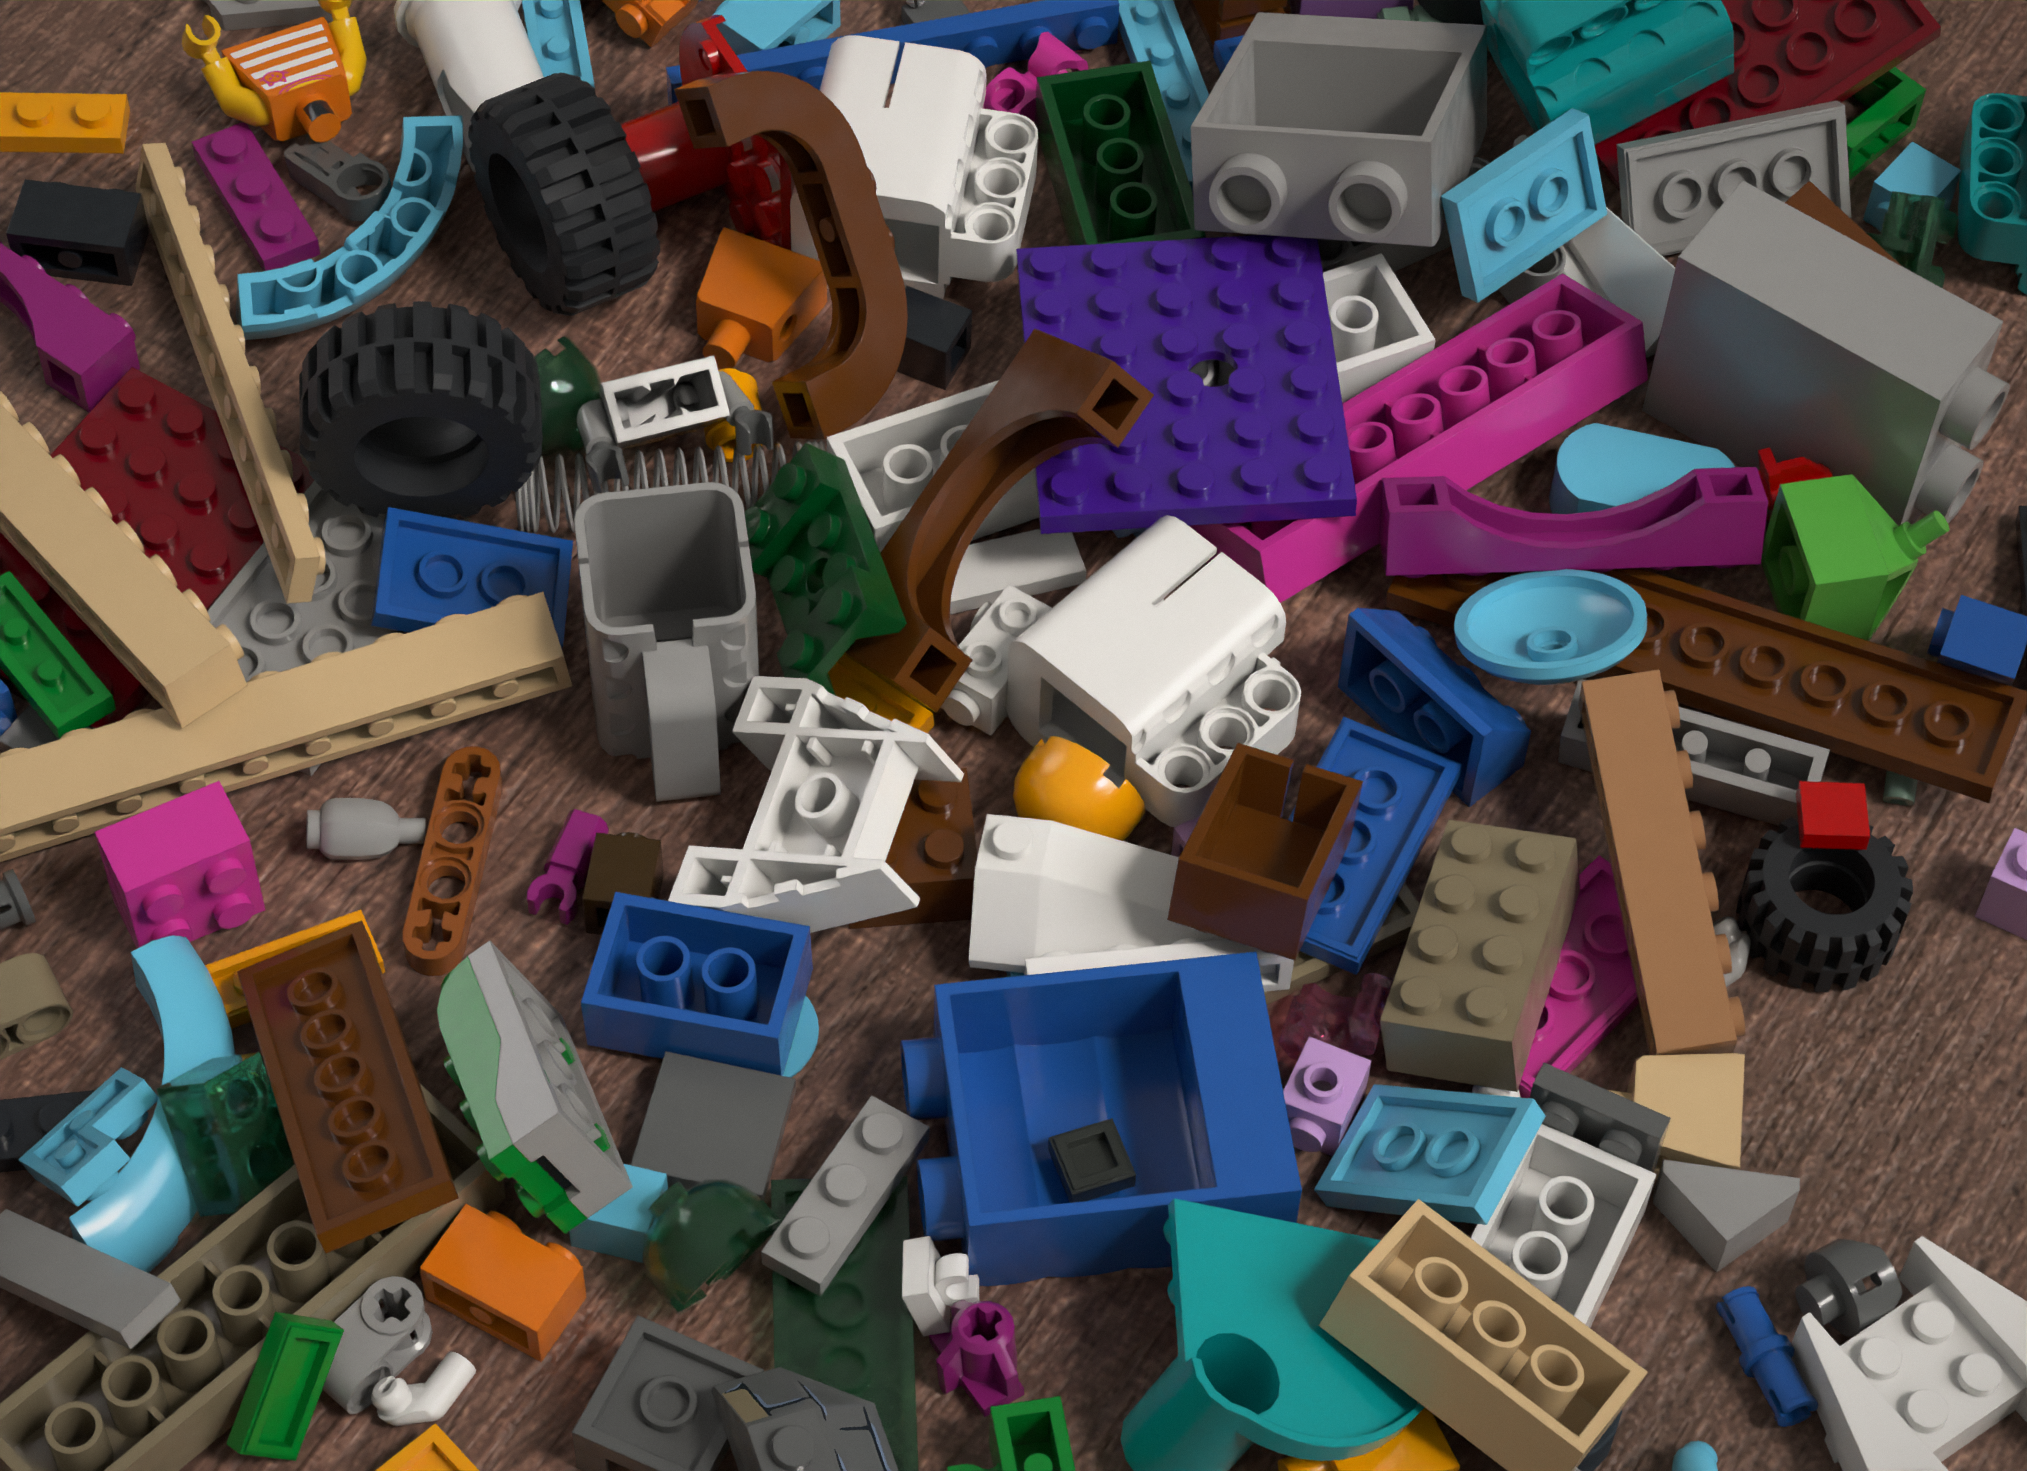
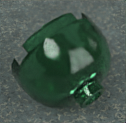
(565, 385)
(702, 1238)

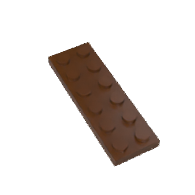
(346, 1087)

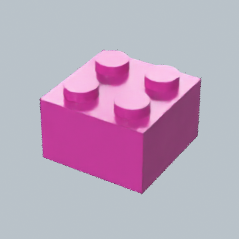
(181, 868)

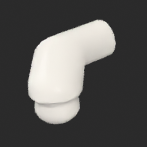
(423, 1402)

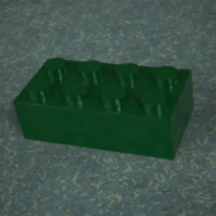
(1113, 156)

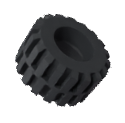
(1817, 944)

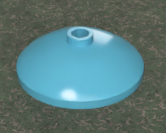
(1550, 626)

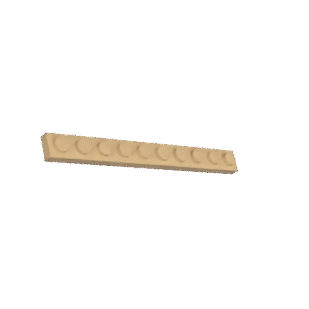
(230, 380)

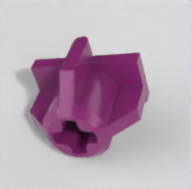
(979, 1354)

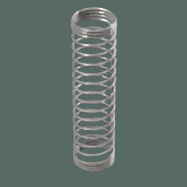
(529, 495)

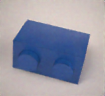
(1980, 640)

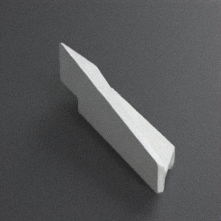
(1622, 270)

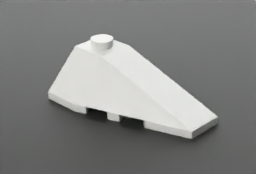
(1067, 891)

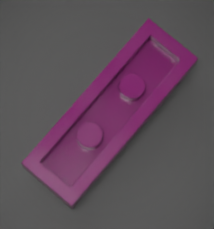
(255, 197)

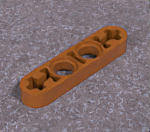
(450, 859)

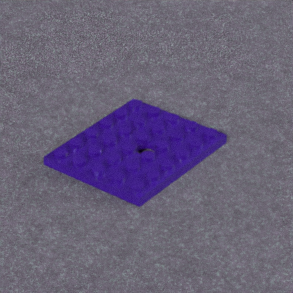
(1201, 453)

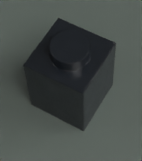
(935, 338)

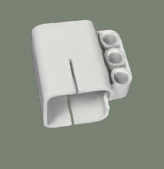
(943, 167)
(1158, 678)

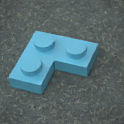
(81, 1151)

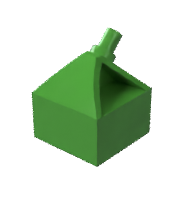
(1840, 555)

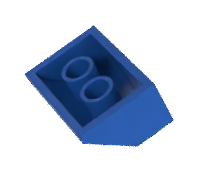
(1430, 700)

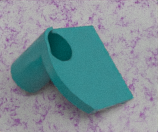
(1254, 1350)

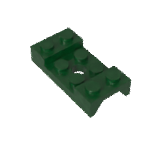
(820, 564)

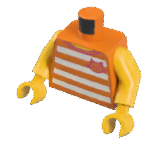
(287, 79)

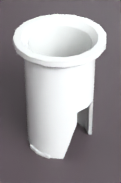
(470, 51)

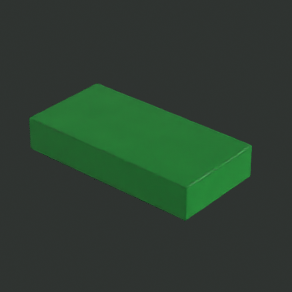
(285, 1386)

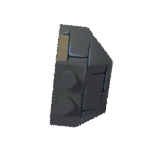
(800, 1425)

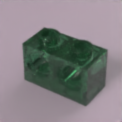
(226, 1131)

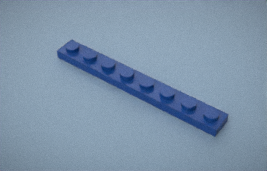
(989, 35)

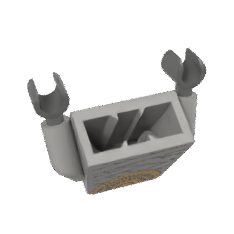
(661, 407)

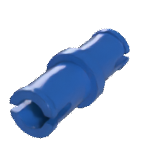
(1766, 1356)

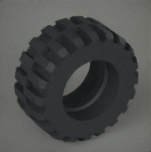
(564, 193)
(420, 411)

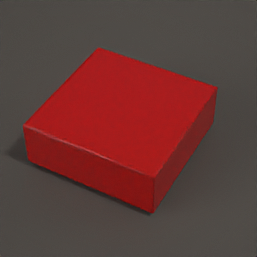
(1832, 815)

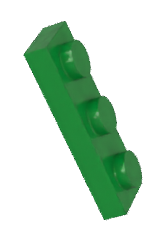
(46, 664)

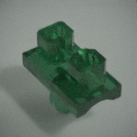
(1912, 231)

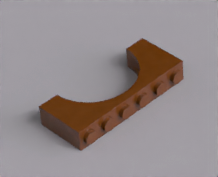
(1040, 407)

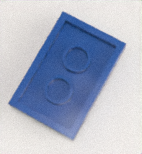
(462, 567)

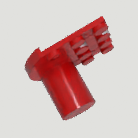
(748, 171)

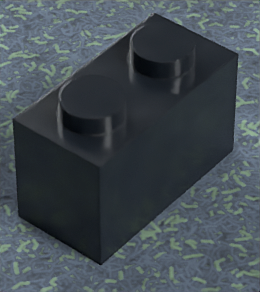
(80, 231)

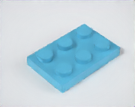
(1524, 205)
(1430, 1147)

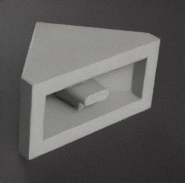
(1723, 1208)

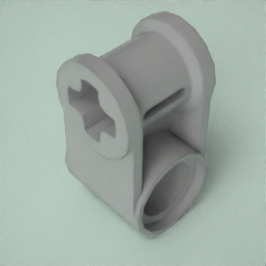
(377, 1341)

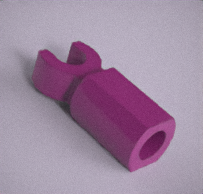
(567, 864)

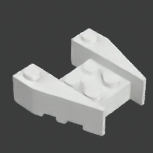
(823, 814)
(1923, 1372)

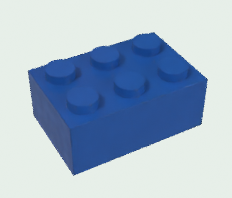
(697, 983)

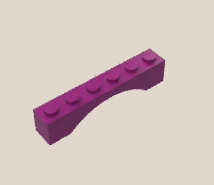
(76, 342)
(1696, 521)

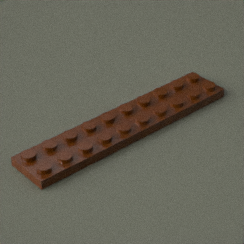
(1794, 679)

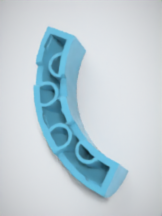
(375, 253)
(152, 1198)

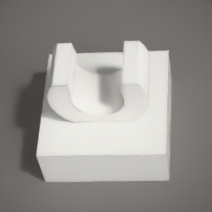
(934, 1284)

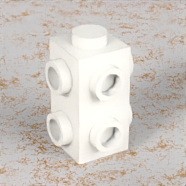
(982, 690)

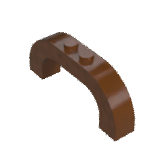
(846, 230)

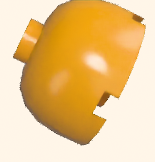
(1068, 787)

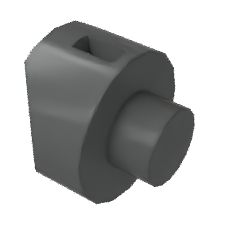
(1836, 1288)

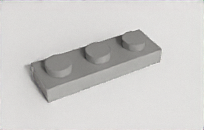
(845, 1195)

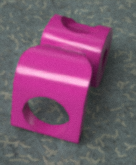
(1017, 91)

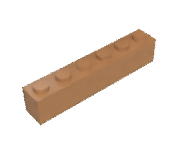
(1658, 867)

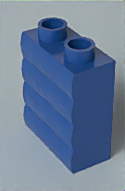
(1159, 1047)

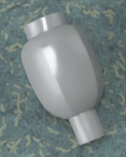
(360, 829)

